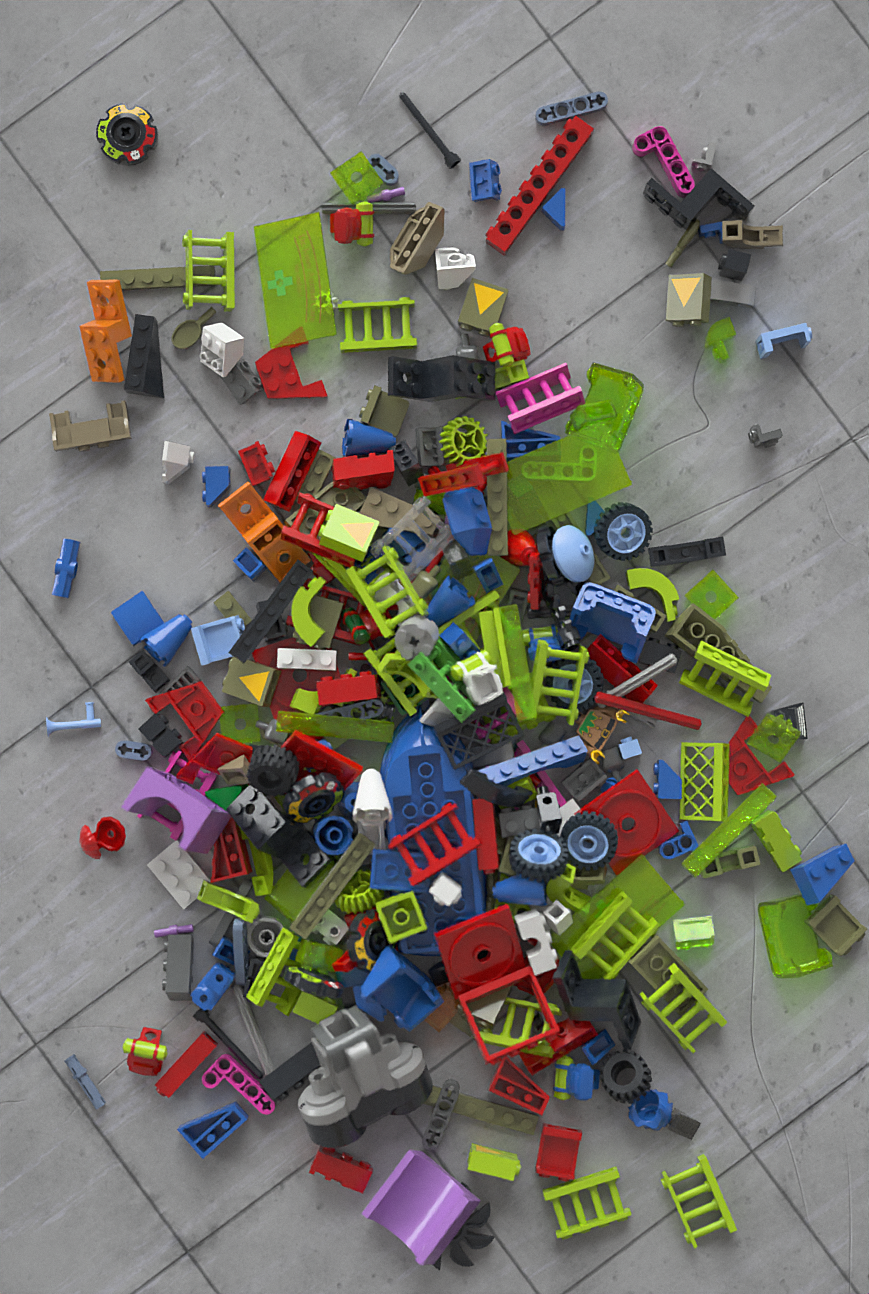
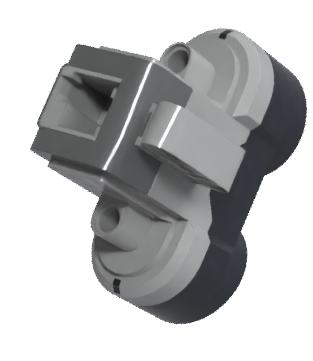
(359, 1079)

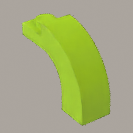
(657, 582)
(301, 615)
(398, 665)
(565, 894)

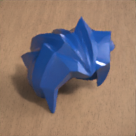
(651, 1111)

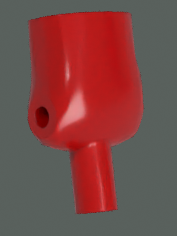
(320, 570)

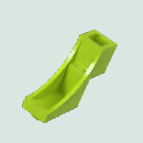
(308, 701)
(228, 901)

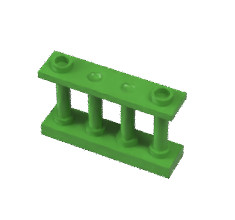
(435, 679)

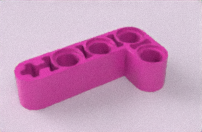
(666, 162)
(242, 1087)

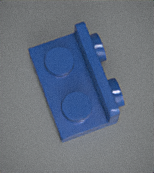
(485, 180)

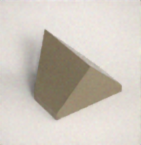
(235, 771)

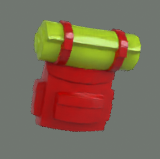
(353, 224)
(509, 345)
(145, 1056)

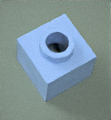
(629, 748)

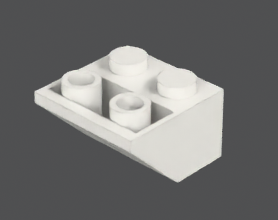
(221, 348)

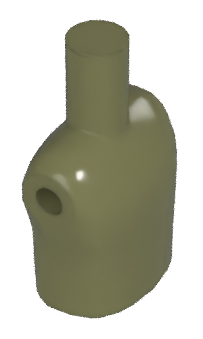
(426, 582)

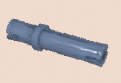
(80, 1074)

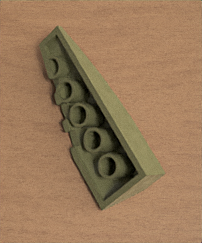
(698, 626)

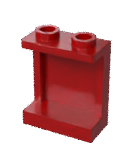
(558, 1152)

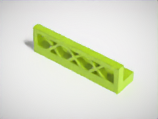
(494, 643)

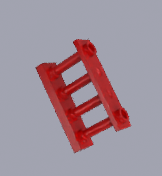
(463, 476)
(310, 541)
(344, 596)
(452, 854)

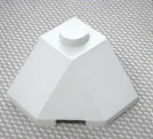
(453, 267)
(175, 460)
(437, 713)

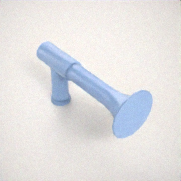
(89, 723)

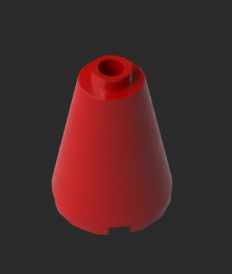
(520, 548)

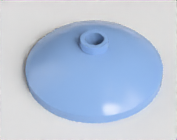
(573, 553)

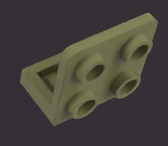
(384, 411)

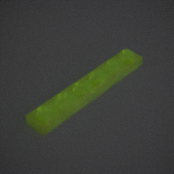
(517, 663)
(335, 726)
(728, 831)

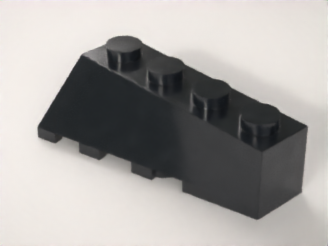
(144, 361)

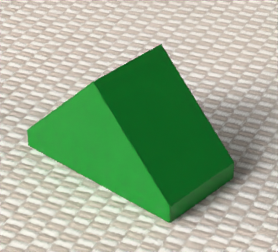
(225, 795)

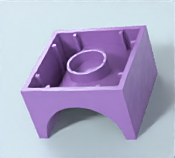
(200, 815)
(422, 1206)

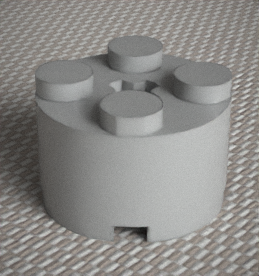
(416, 636)
(258, 929)

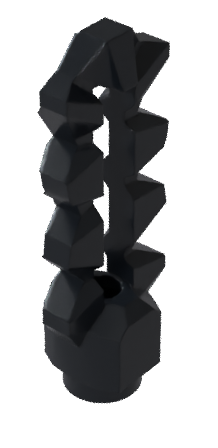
(567, 635)

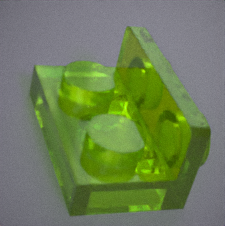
(693, 932)

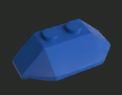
(468, 519)

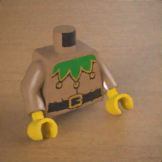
(597, 727)

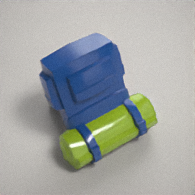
(548, 634)
(574, 1080)

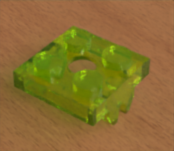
(352, 190)
(714, 583)
(250, 714)
(774, 726)

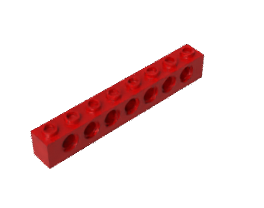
(574, 127)

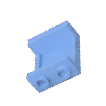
(766, 340)
(217, 638)

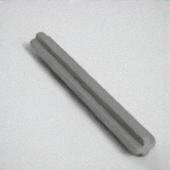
(642, 677)
(253, 1029)

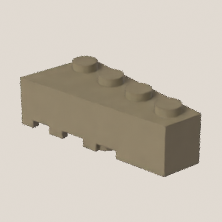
(391, 510)

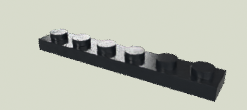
(270, 611)

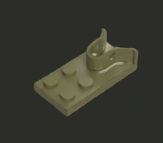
(348, 498)
(654, 965)

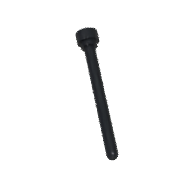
(451, 159)
(203, 1016)

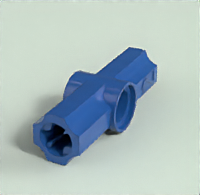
(66, 568)

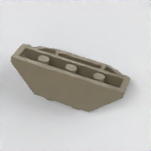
(418, 239)

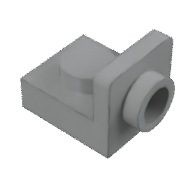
(707, 155)

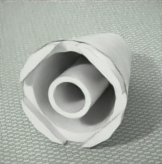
(371, 801)

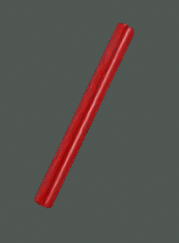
(648, 710)

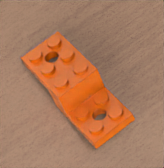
(107, 329)
(262, 530)

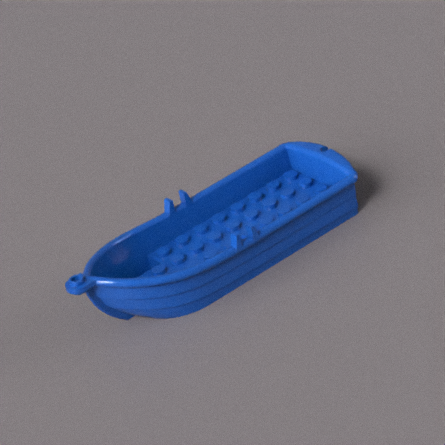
(417, 786)

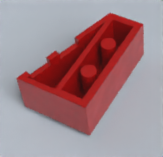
(363, 472)
(348, 688)
(230, 854)
(517, 1087)
(341, 1168)

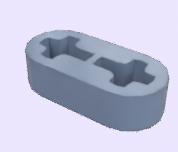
(386, 166)
(132, 755)

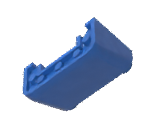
(614, 617)
(401, 989)

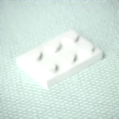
(179, 874)

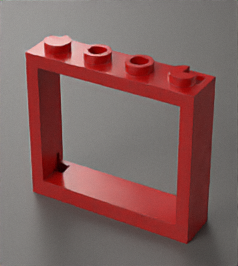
(495, 986)

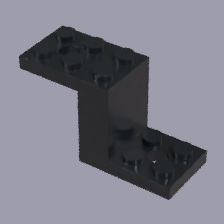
(708, 188)
(441, 378)
(278, 835)
(597, 999)

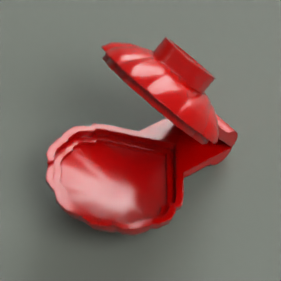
(102, 837)

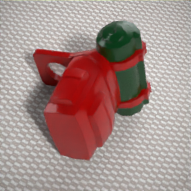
(362, 625)

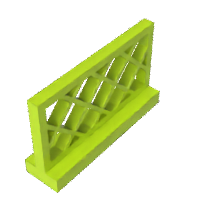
(719, 785)

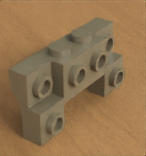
(90, 433)

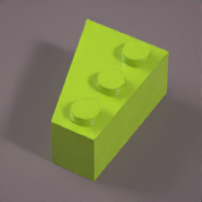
(776, 840)

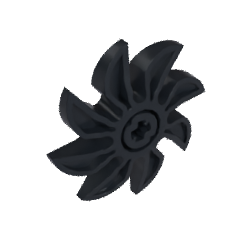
(472, 1239)

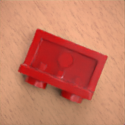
(256, 463)

